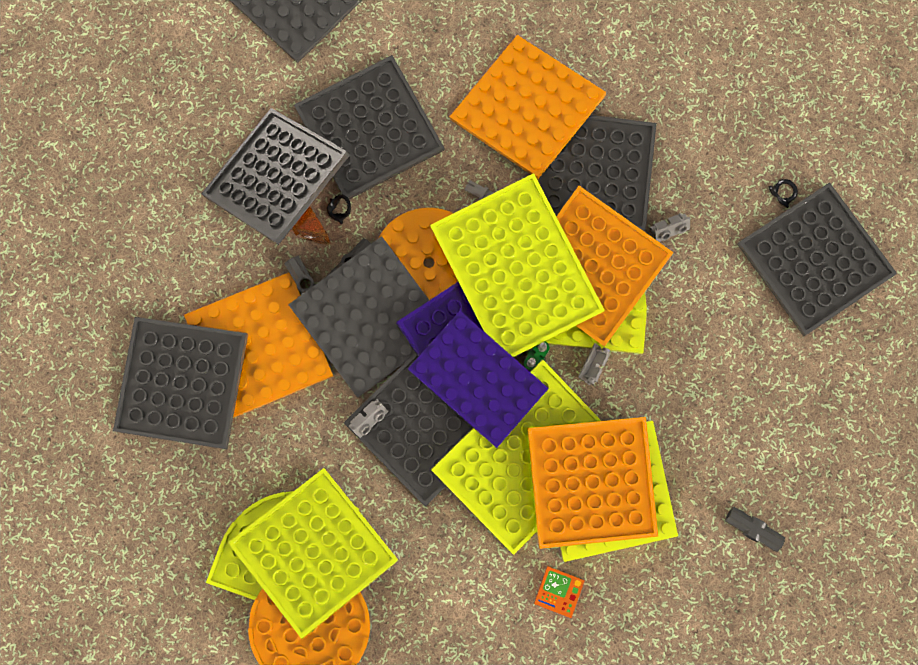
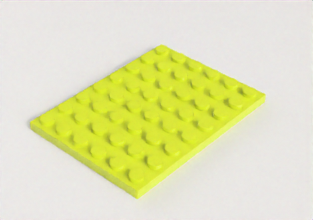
(517, 267)
(499, 480)

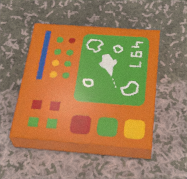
(559, 592)

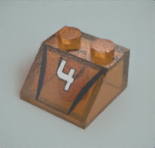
(310, 228)

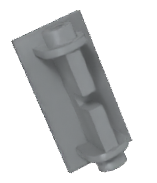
(678, 225)
(591, 370)
(362, 425)

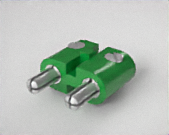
(536, 355)

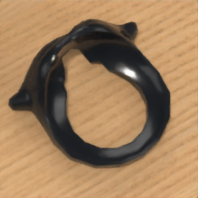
(784, 201)
(332, 205)

